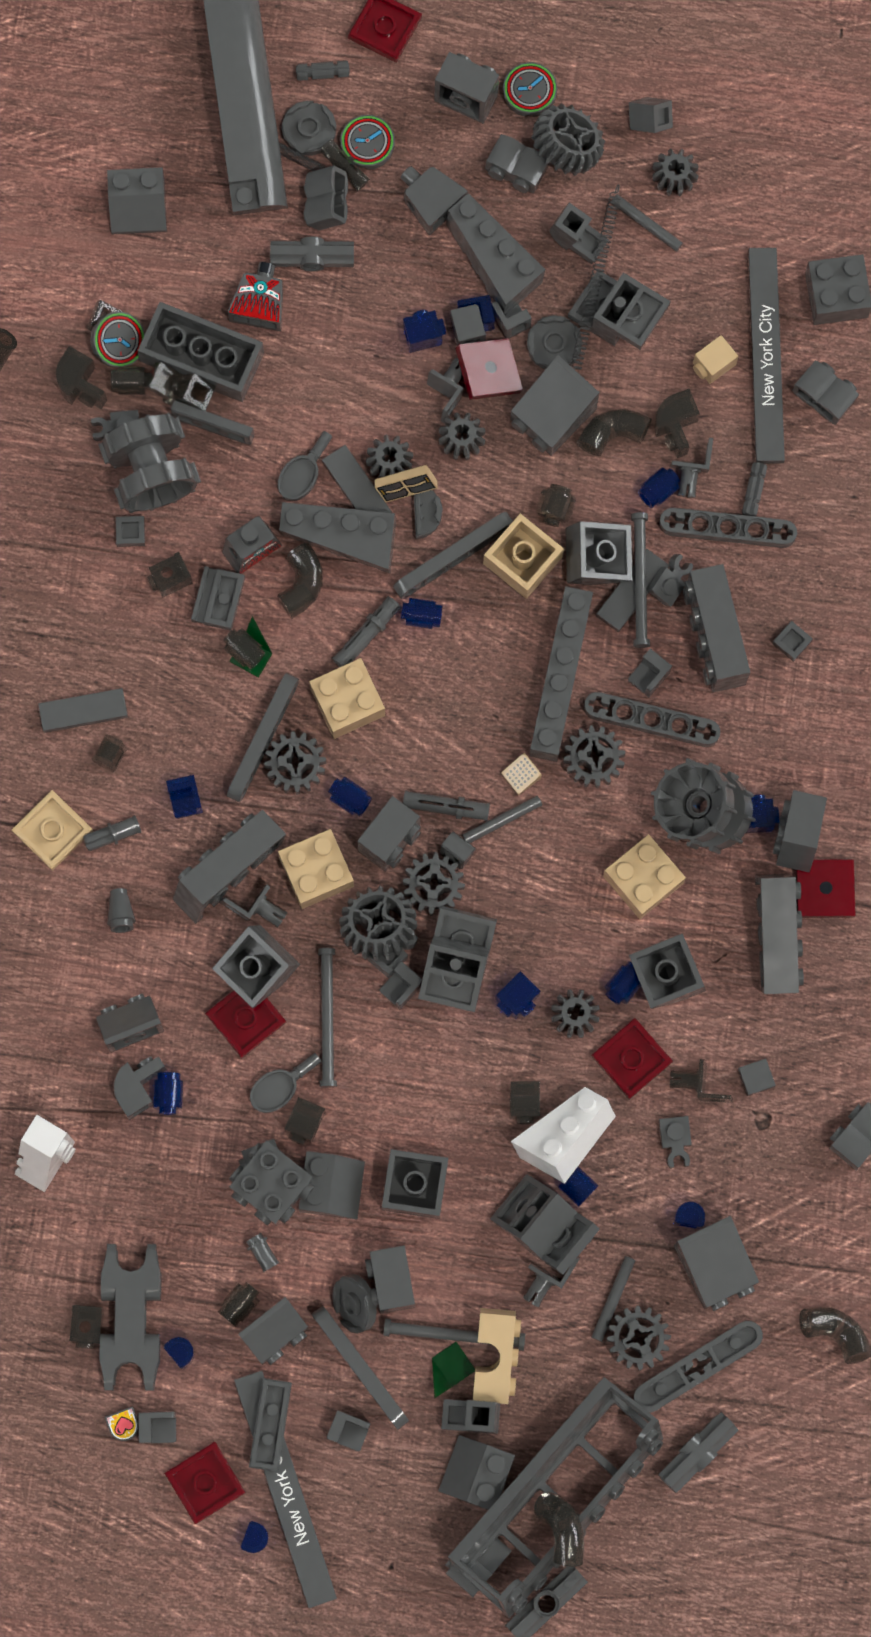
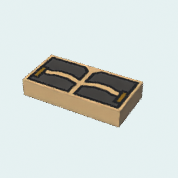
(406, 483)

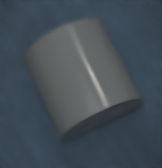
(457, 850)

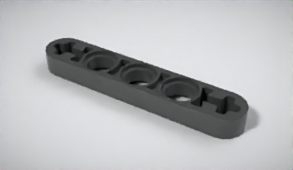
(714, 532)
(452, 555)
(666, 717)
(263, 737)
(360, 1367)

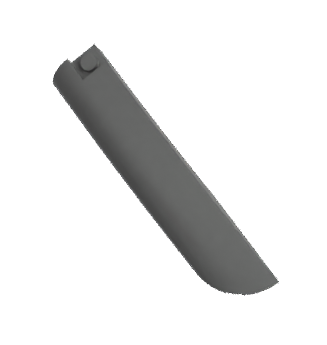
(245, 106)

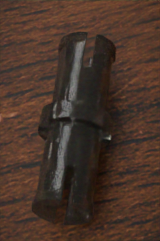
(341, 160)

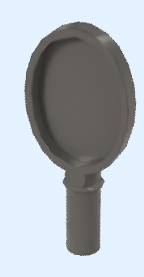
(301, 472)
(279, 1086)

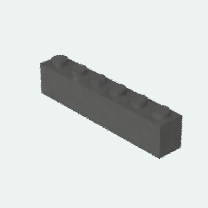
(561, 674)

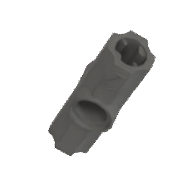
(312, 254)
(698, 1452)
(561, 1588)

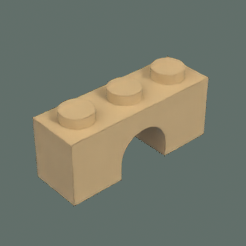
(495, 1381)

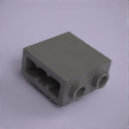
(270, 1184)

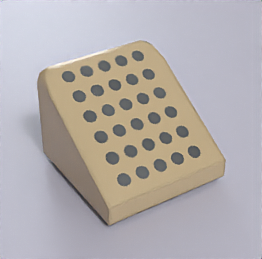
(521, 774)

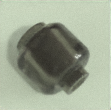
(556, 505)

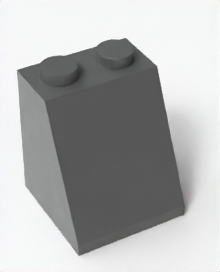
(554, 406)
(717, 1264)

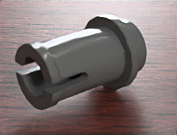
(262, 1252)

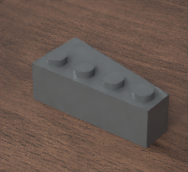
(494, 254)
(342, 531)
(227, 864)
(779, 933)

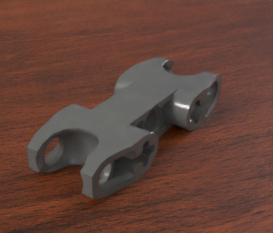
(130, 1294)

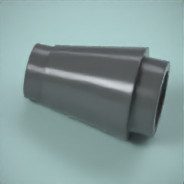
(120, 911)

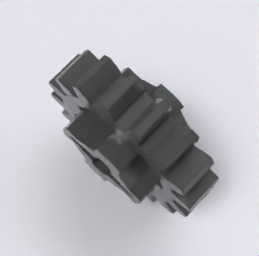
(583, 758)
(283, 763)
(446, 884)
(633, 1325)

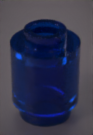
(659, 487)
(422, 613)
(349, 796)
(623, 984)
(168, 1093)

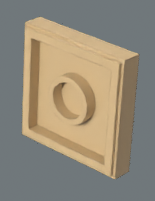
(52, 830)

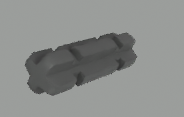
(322, 70)
(754, 489)

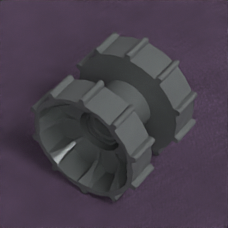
(144, 447)
(679, 803)

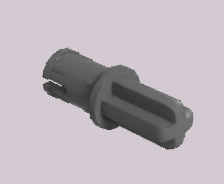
(112, 833)

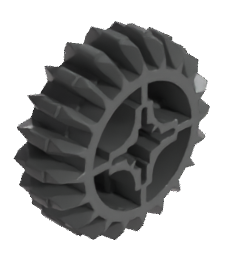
(565, 144)
(370, 910)

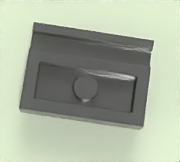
(218, 598)

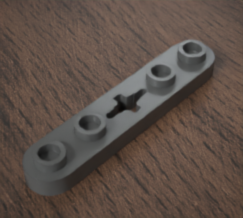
(723, 1352)

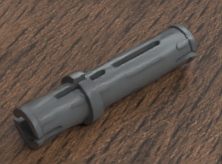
(372, 626)
(480, 811)

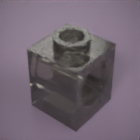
(524, 1101)
(304, 1121)

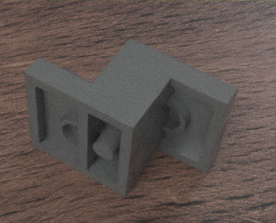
(622, 310)
(457, 959)
(545, 1224)

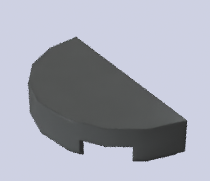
(427, 513)

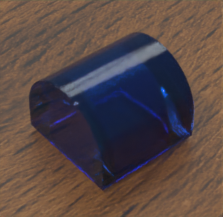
(578, 1187)
(690, 1215)
(181, 1351)
(255, 1538)

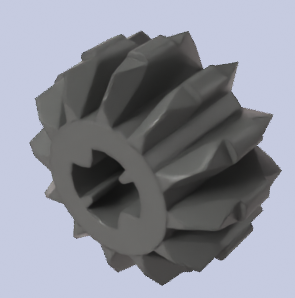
(682, 166)
(459, 425)
(377, 457)
(568, 1005)

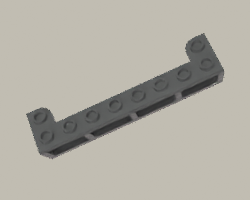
(534, 1479)

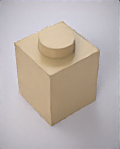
(714, 360)

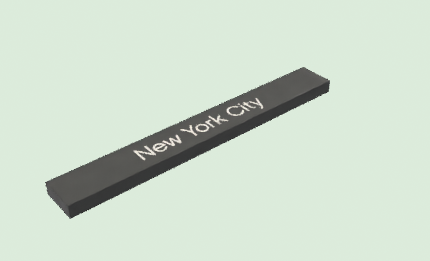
(766, 355)
(291, 1508)

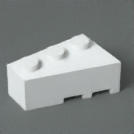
(565, 1134)
(43, 1152)

